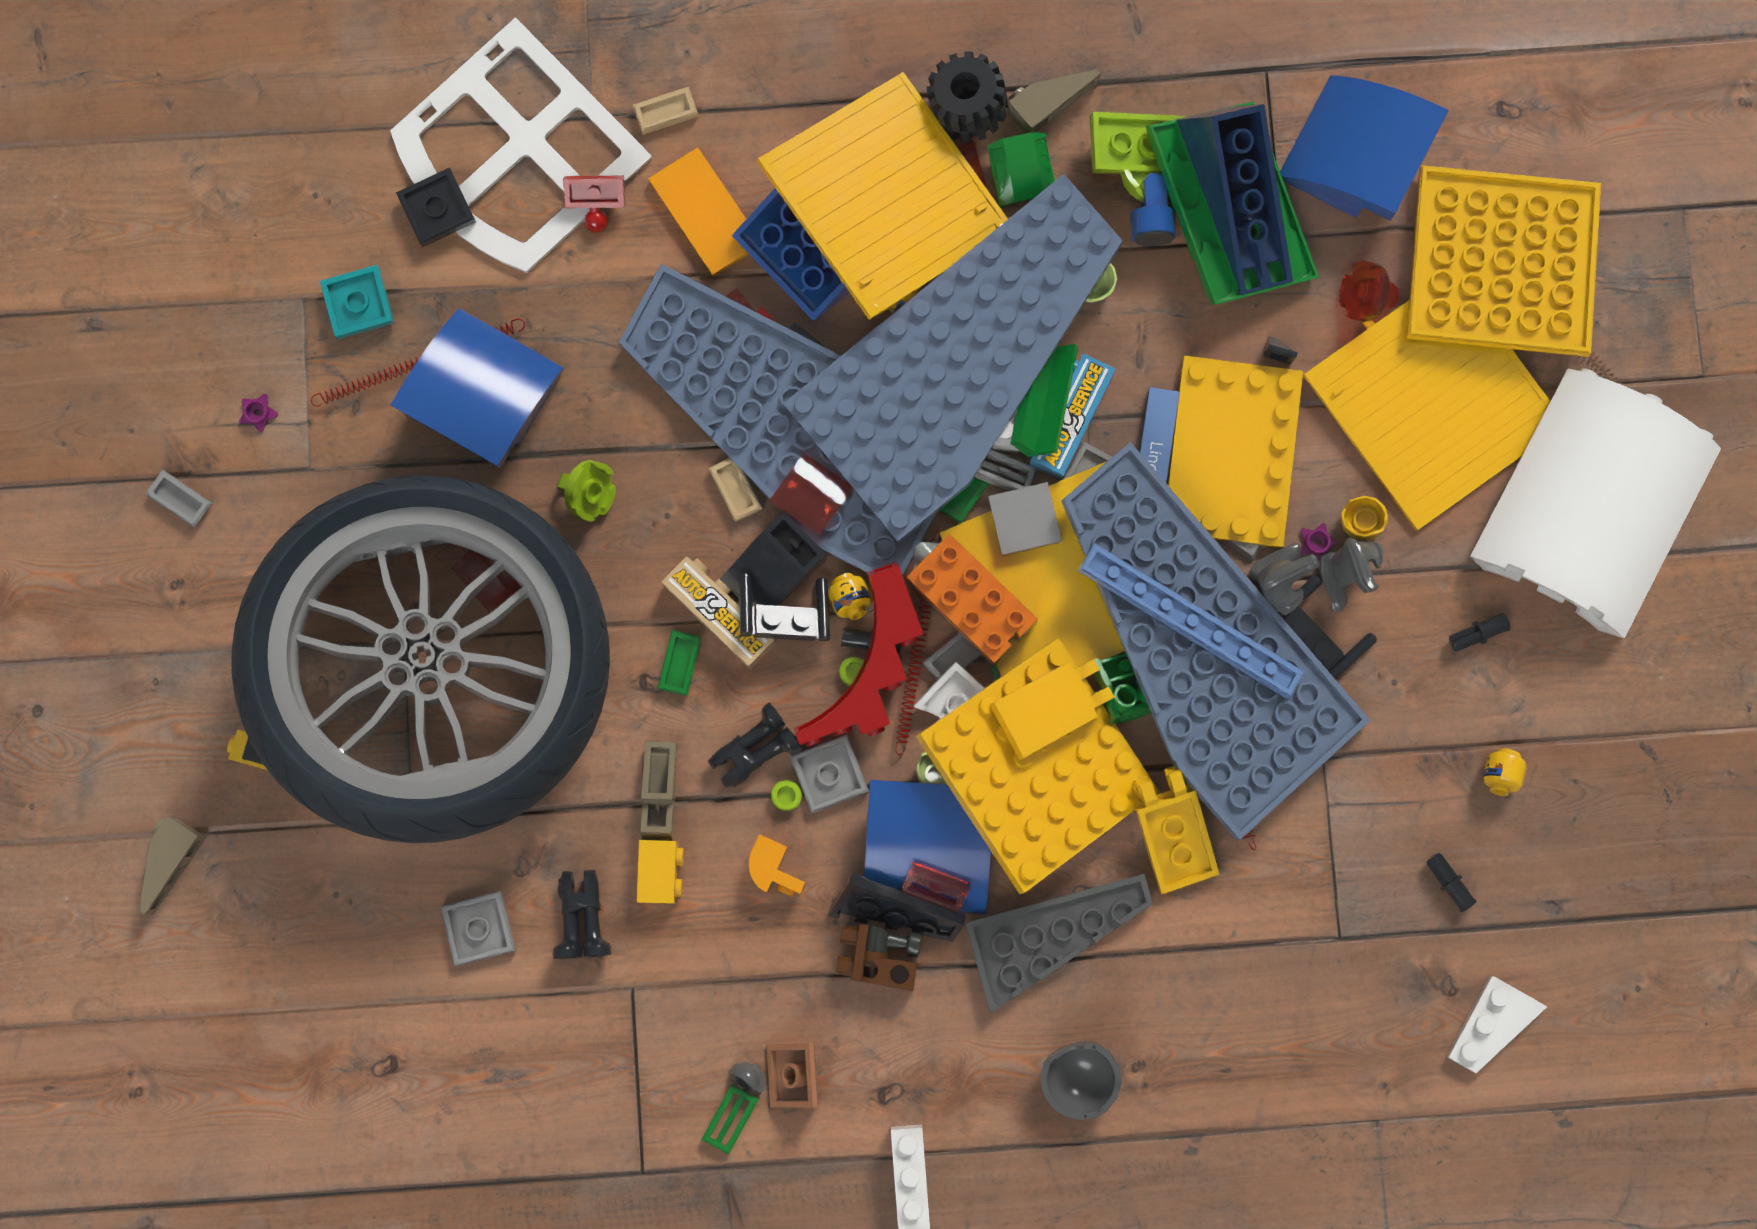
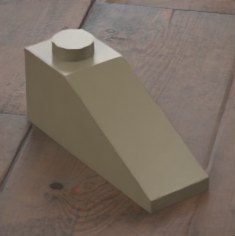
(1048, 98)
(167, 857)

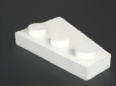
(949, 691)
(1492, 1023)

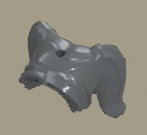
(1350, 566)
(1277, 574)

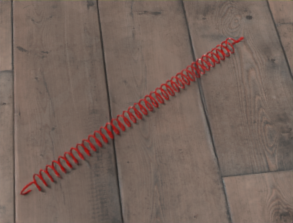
(391, 372)
(915, 668)

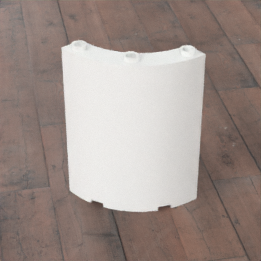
(1598, 499)

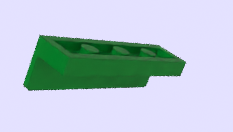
(1043, 410)

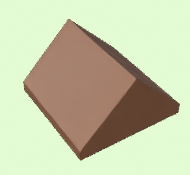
(792, 1075)

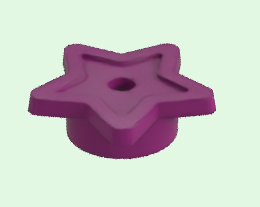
(249, 409)
(1320, 534)

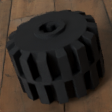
(968, 96)

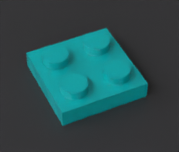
(357, 302)

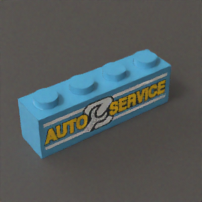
(1086, 391)

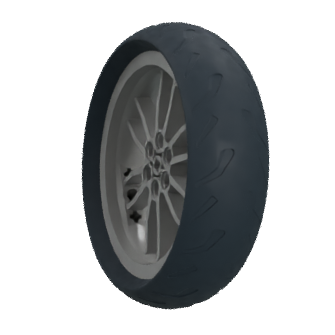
(393, 520)

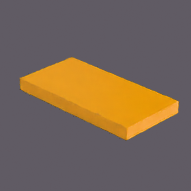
(702, 210)

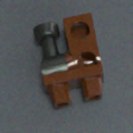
(872, 960)

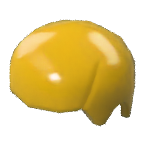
(1364, 518)

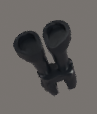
(747, 761)
(573, 904)

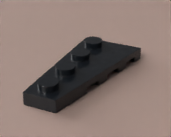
(897, 909)

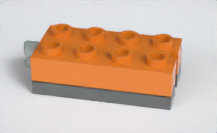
(969, 598)

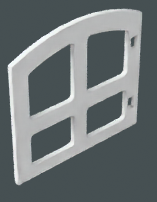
(525, 140)

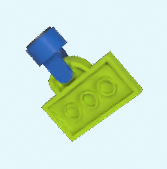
(1124, 148)

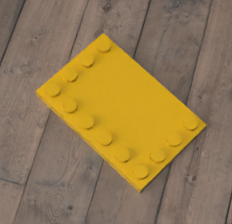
(1236, 447)

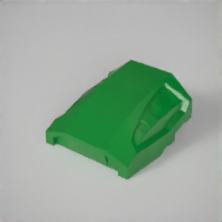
(1020, 167)
(1128, 697)

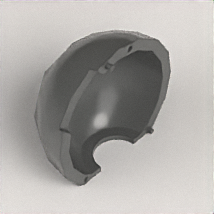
(1081, 1080)

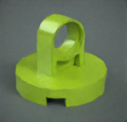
(588, 490)

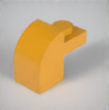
(765, 864)

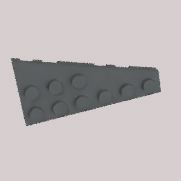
(1035, 940)

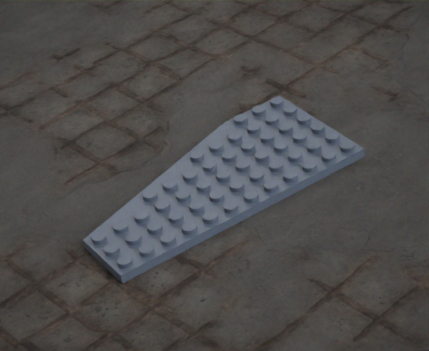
(946, 372)
(732, 379)
(1220, 726)

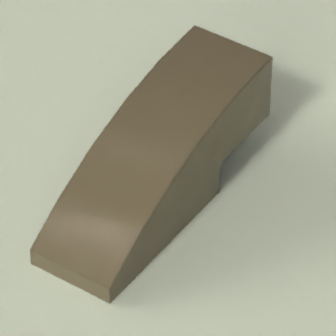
(658, 791)

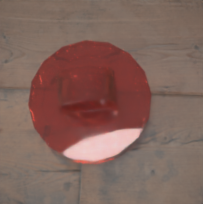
(1367, 291)

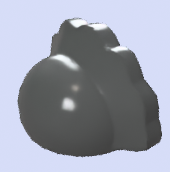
(748, 1077)

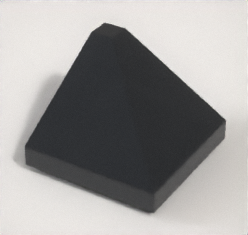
(1279, 351)

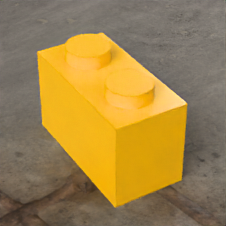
(659, 872)

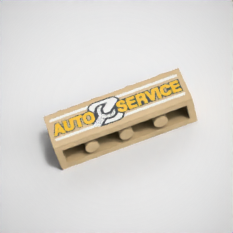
(715, 609)

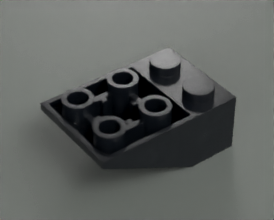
(777, 562)

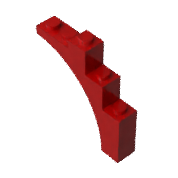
(861, 703)

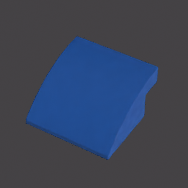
(1362, 145)
(790, 256)
(477, 387)
(925, 827)

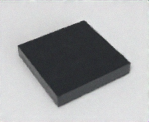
(435, 207)

